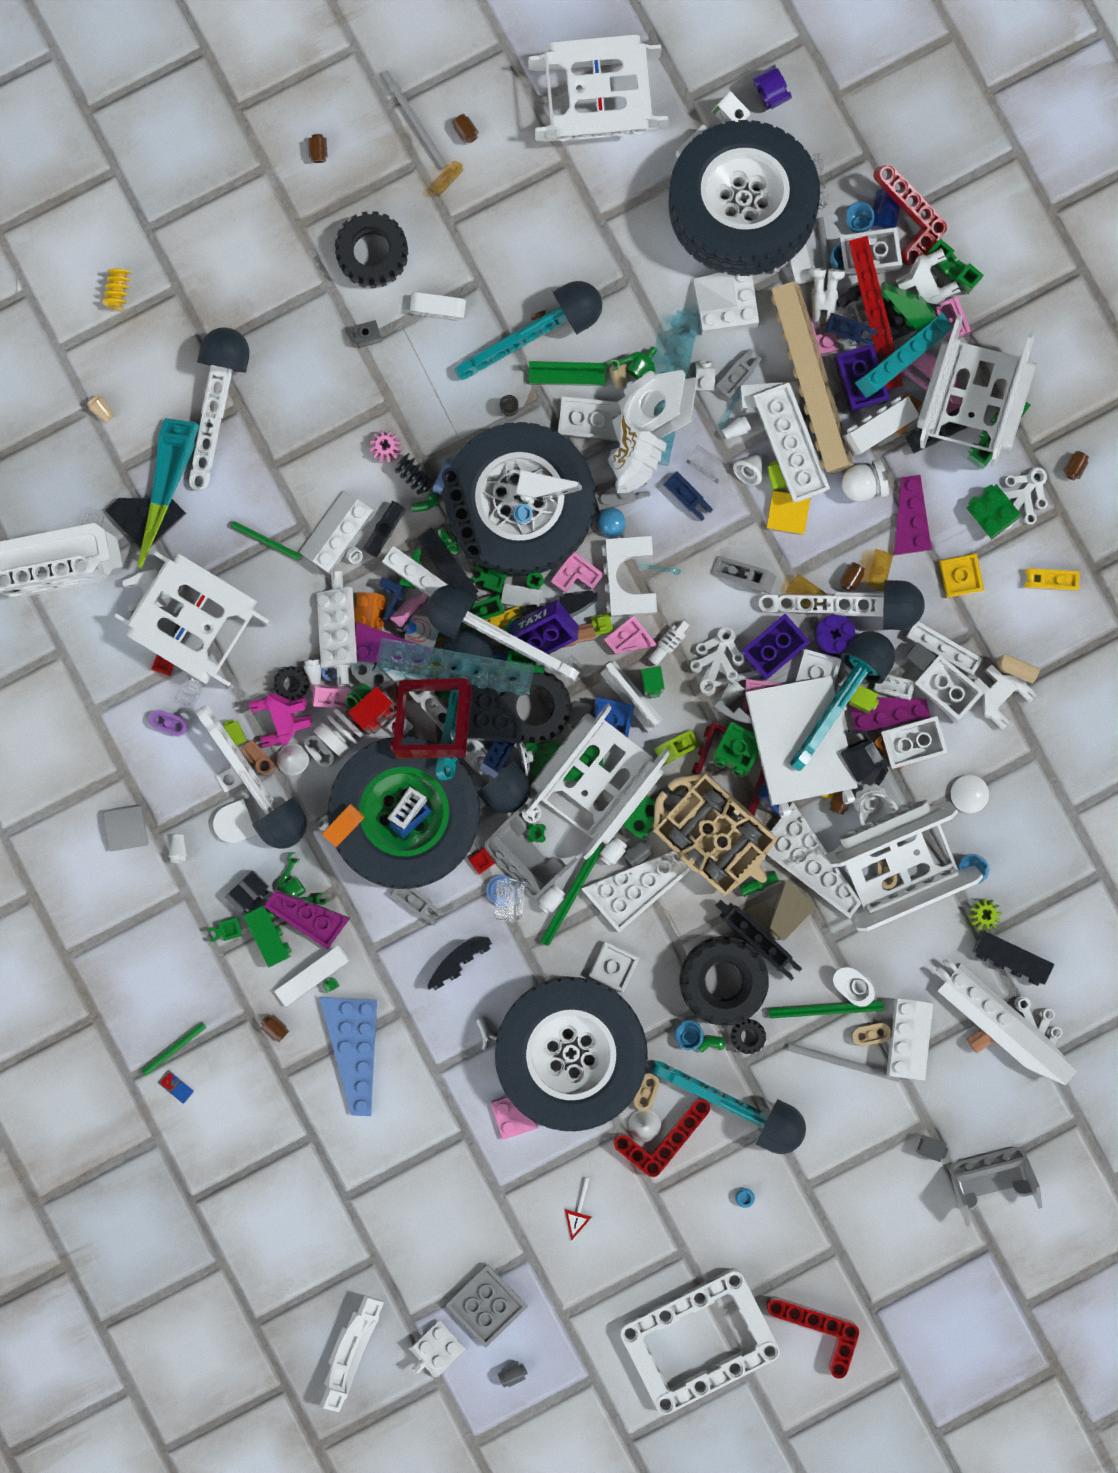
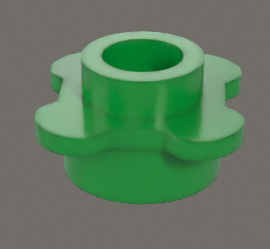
(540, 829)

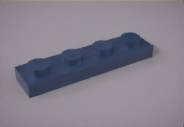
(496, 758)

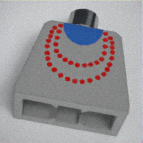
(420, 631)

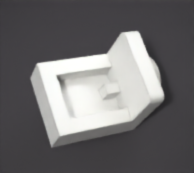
(705, 375)

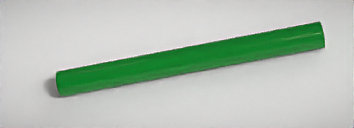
(265, 540)
(174, 1048)

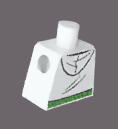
(729, 107)

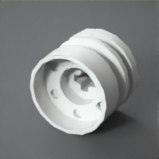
(338, 733)

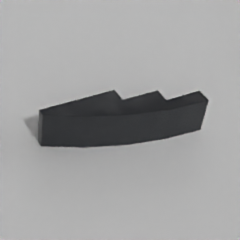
(946, 430)
(444, 560)

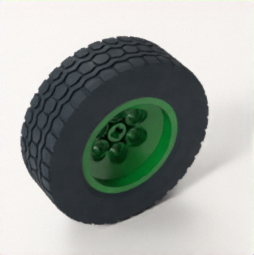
(422, 855)

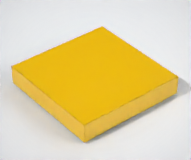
(786, 515)
(961, 575)

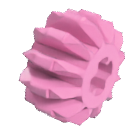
(378, 449)

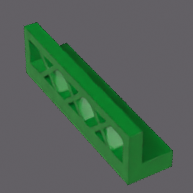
(566, 373)

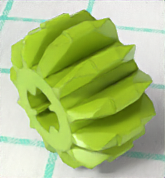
(991, 916)

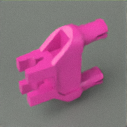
(283, 716)

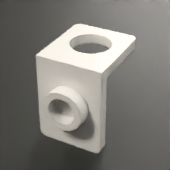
(238, 781)

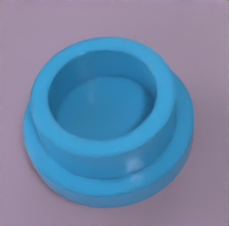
(522, 513)
(744, 1197)

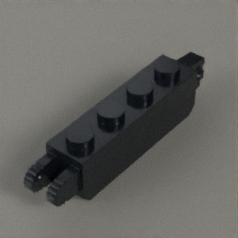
(757, 937)

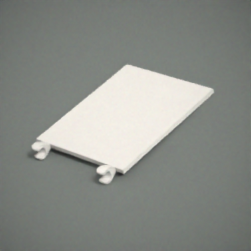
(781, 723)

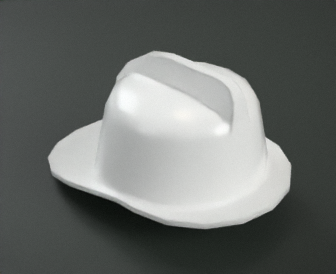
(854, 986)

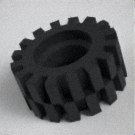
(287, 672)
(756, 1045)

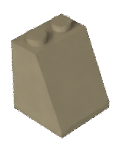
(789, 911)

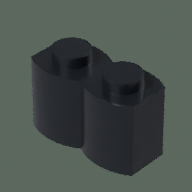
(247, 892)

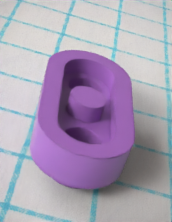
(168, 723)

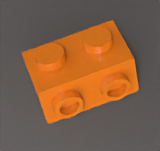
(370, 609)

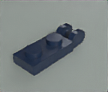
(849, 329)
(686, 494)

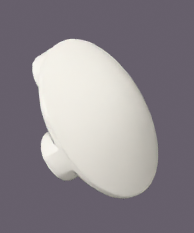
(969, 794)

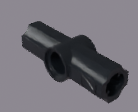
(378, 540)

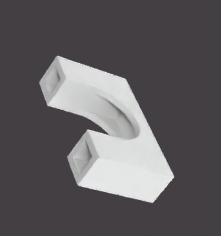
(617, 552)

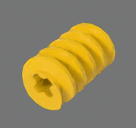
(116, 288)

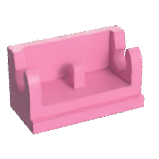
(951, 309)
(329, 696)

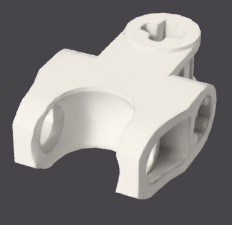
(144, 581)

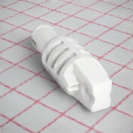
(669, 642)

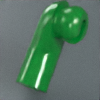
(424, 506)
(712, 1041)

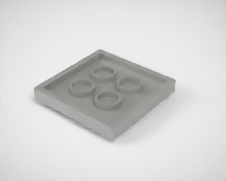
(486, 1305)

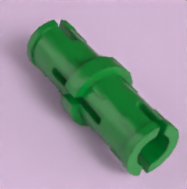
(756, 885)

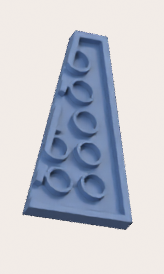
(353, 1036)

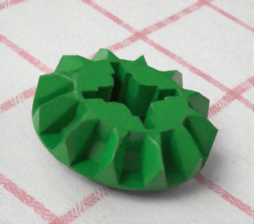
(449, 541)

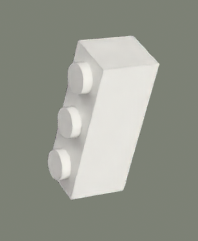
(747, 392)

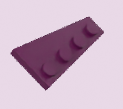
(912, 524)
(369, 640)
(890, 713)
(311, 919)

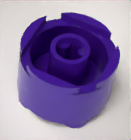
(772, 86)
(824, 639)

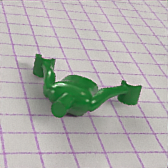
(640, 363)
(294, 886)

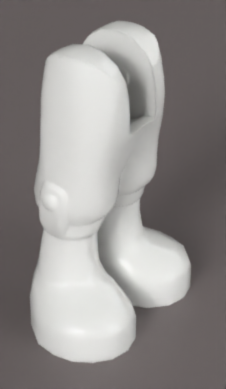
(821, 299)

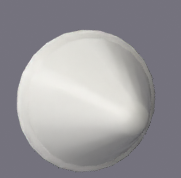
(749, 470)
(292, 759)
(644, 1125)

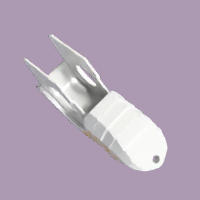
(641, 431)

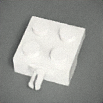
(436, 1350)

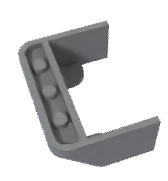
(522, 859)
(992, 1174)

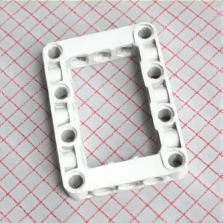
(716, 1375)

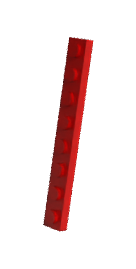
(873, 302)

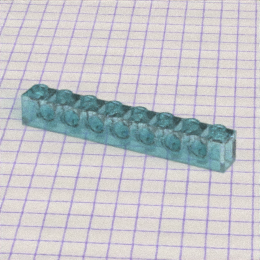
(689, 322)
(449, 659)

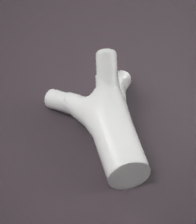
(486, 1034)

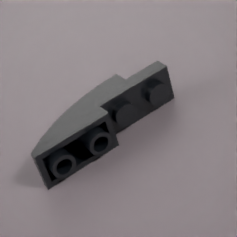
(572, 603)
(451, 967)

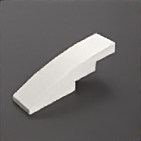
(312, 976)

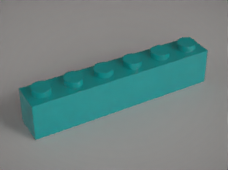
(904, 355)

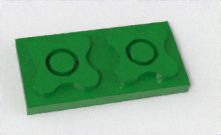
(544, 751)

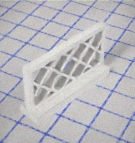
(630, 694)

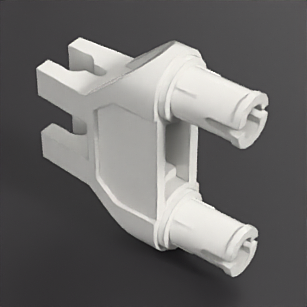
(923, 280)
(999, 691)

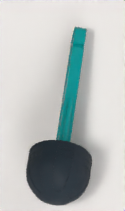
(579, 305)
(468, 642)
(870, 658)
(782, 1129)

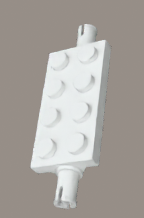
(337, 628)

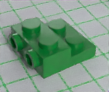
(993, 511)
(737, 750)

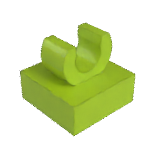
(602, 624)

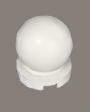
(864, 482)

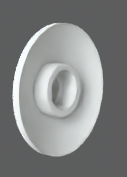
(524, 757)

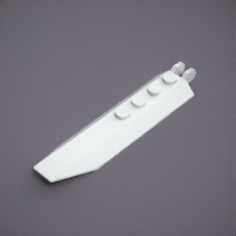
(1003, 1023)

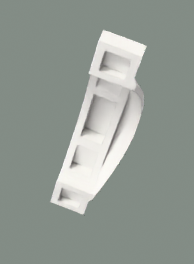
(349, 1352)

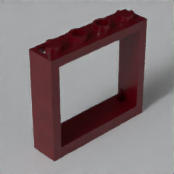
(454, 750)
(703, 751)

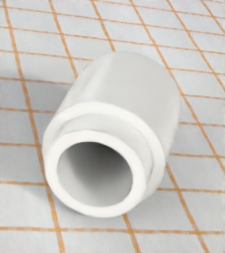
(613, 851)
(551, 899)

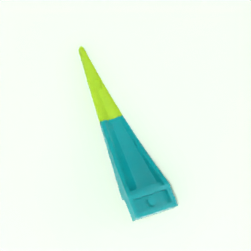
(173, 453)

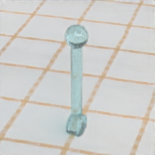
(736, 397)
(676, 571)

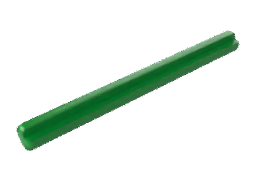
(570, 897)
(824, 1009)

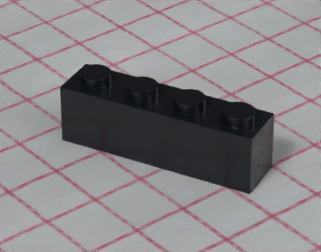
(1012, 957)

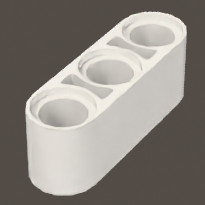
(800, 266)
(437, 306)

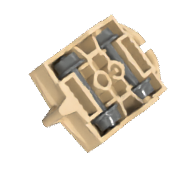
(684, 831)

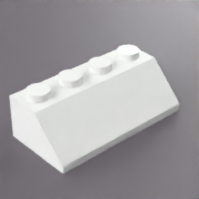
(337, 532)
(909, 1039)

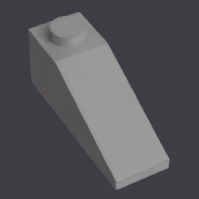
(745, 574)

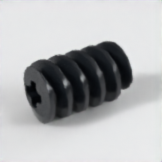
(414, 475)

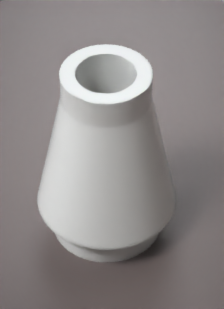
(737, 427)
(313, 671)
(732, 693)
(177, 850)

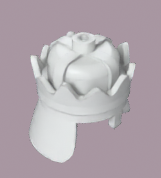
(873, 803)

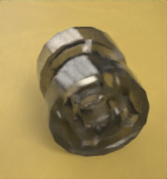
(508, 402)

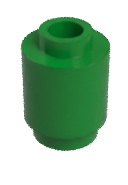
(357, 695)

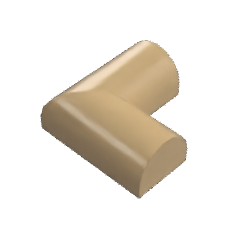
(1009, 665)

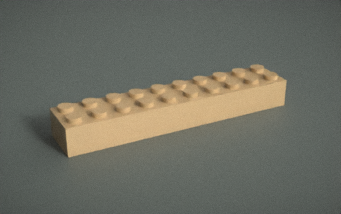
(812, 377)

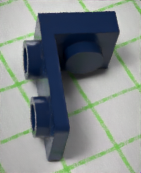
(390, 587)

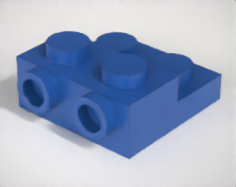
(619, 715)

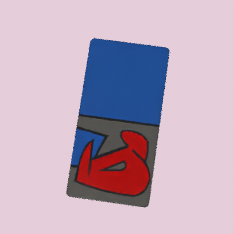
(175, 1086)

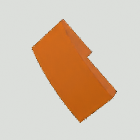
(343, 825)

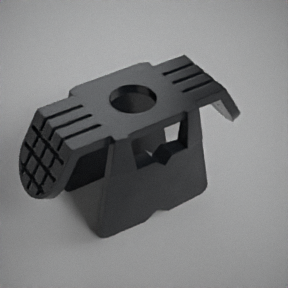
(864, 758)

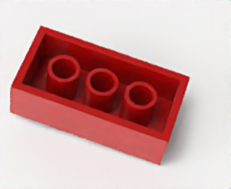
(373, 711)

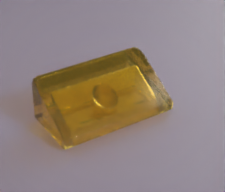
(446, 178)
(879, 569)
(803, 586)

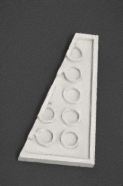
(804, 857)
(634, 890)

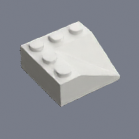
(725, 303)

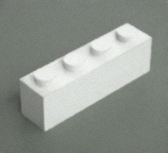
(880, 426)

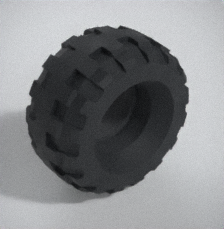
(752, 990)

